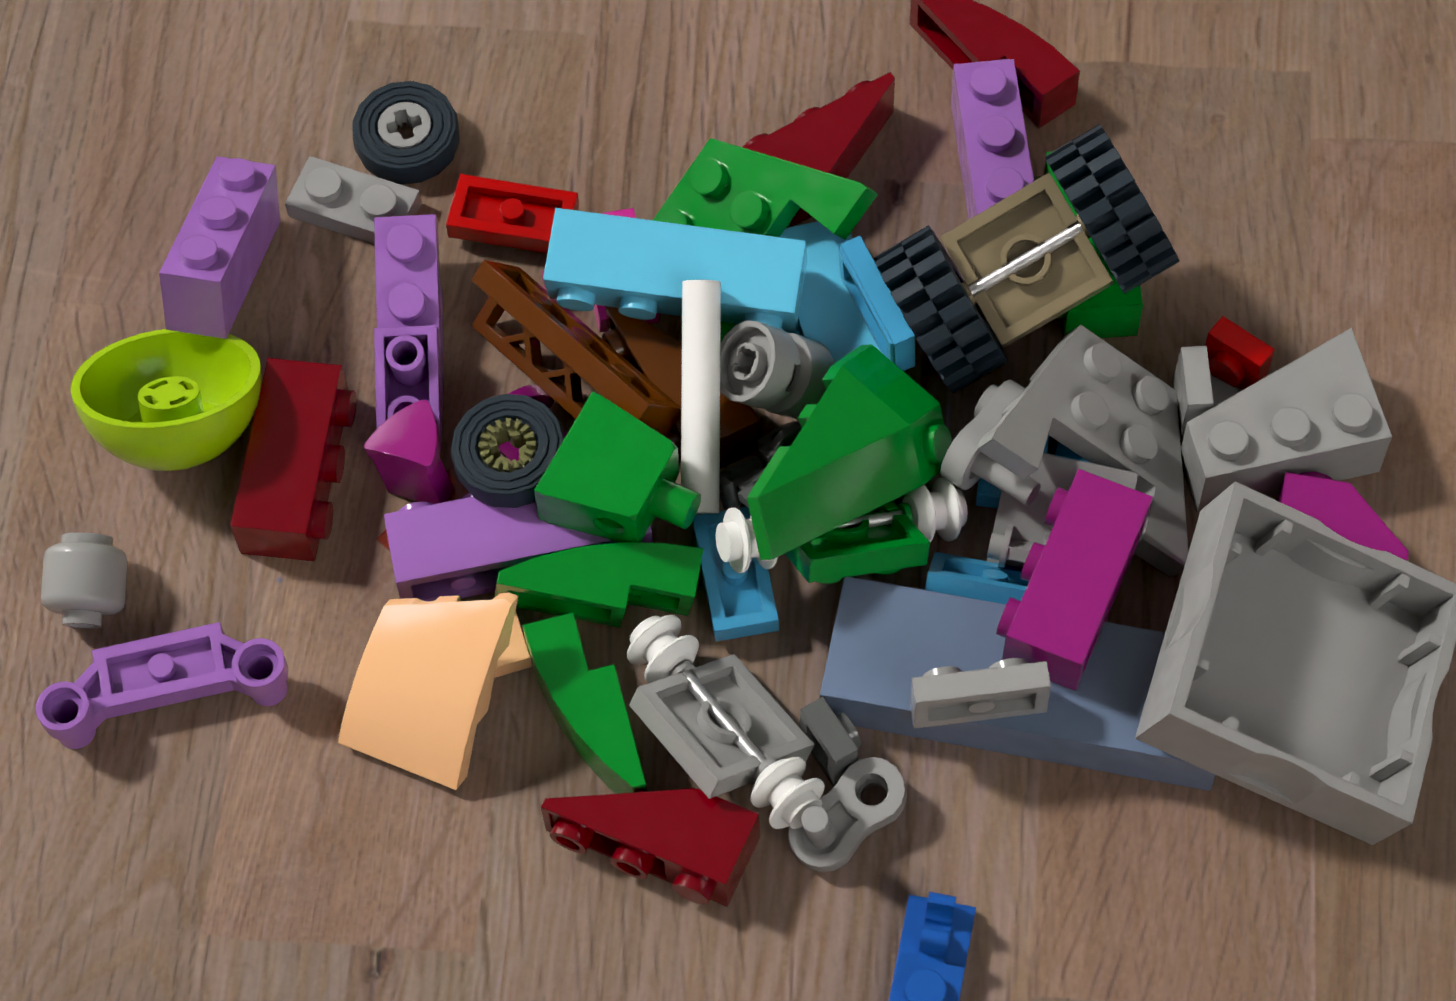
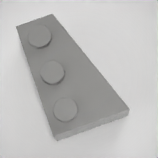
(1295, 421)

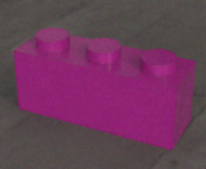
(1074, 576)

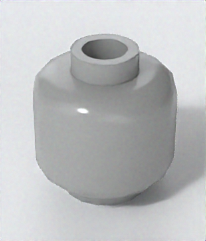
(84, 579)

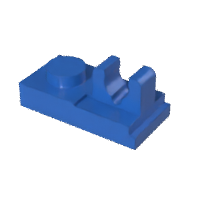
(932, 949)

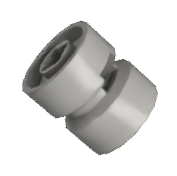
(772, 368)

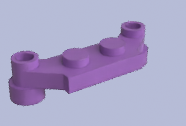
(159, 674)

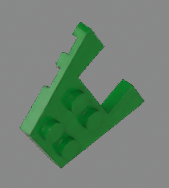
(761, 195)

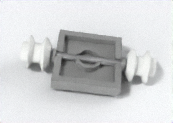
(721, 723)

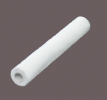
(701, 391)

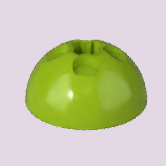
(168, 397)

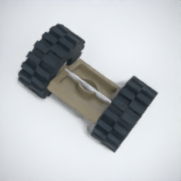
(1026, 260)

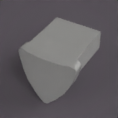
(1196, 387)

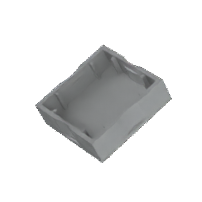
(1302, 665)

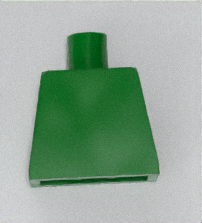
(614, 477)

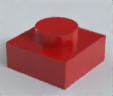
(1237, 354)

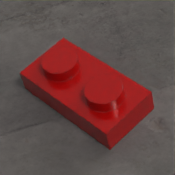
(506, 212)

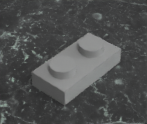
(347, 199)
(1001, 691)

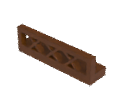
(578, 346)

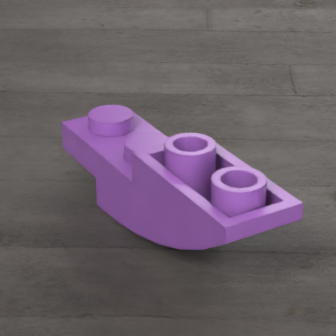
(408, 316)

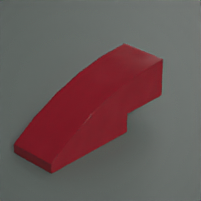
(976, 33)

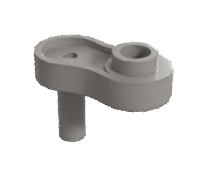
(966, 464)
(842, 823)

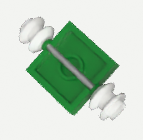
(873, 543)

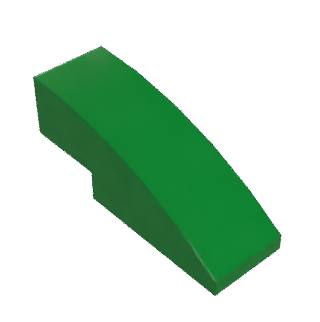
(604, 578)
(585, 703)

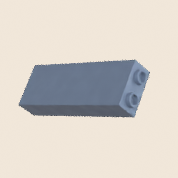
(900, 632)

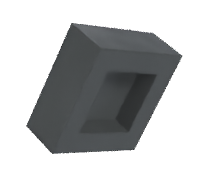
(833, 737)

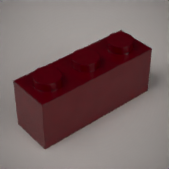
(293, 460)

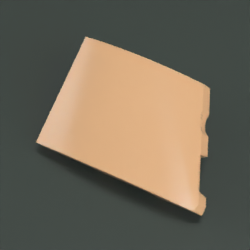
(427, 683)

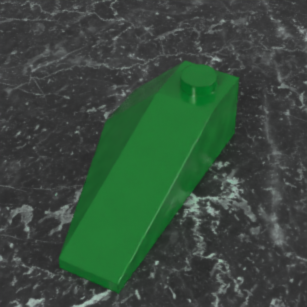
(856, 451)

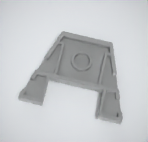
(1110, 417)

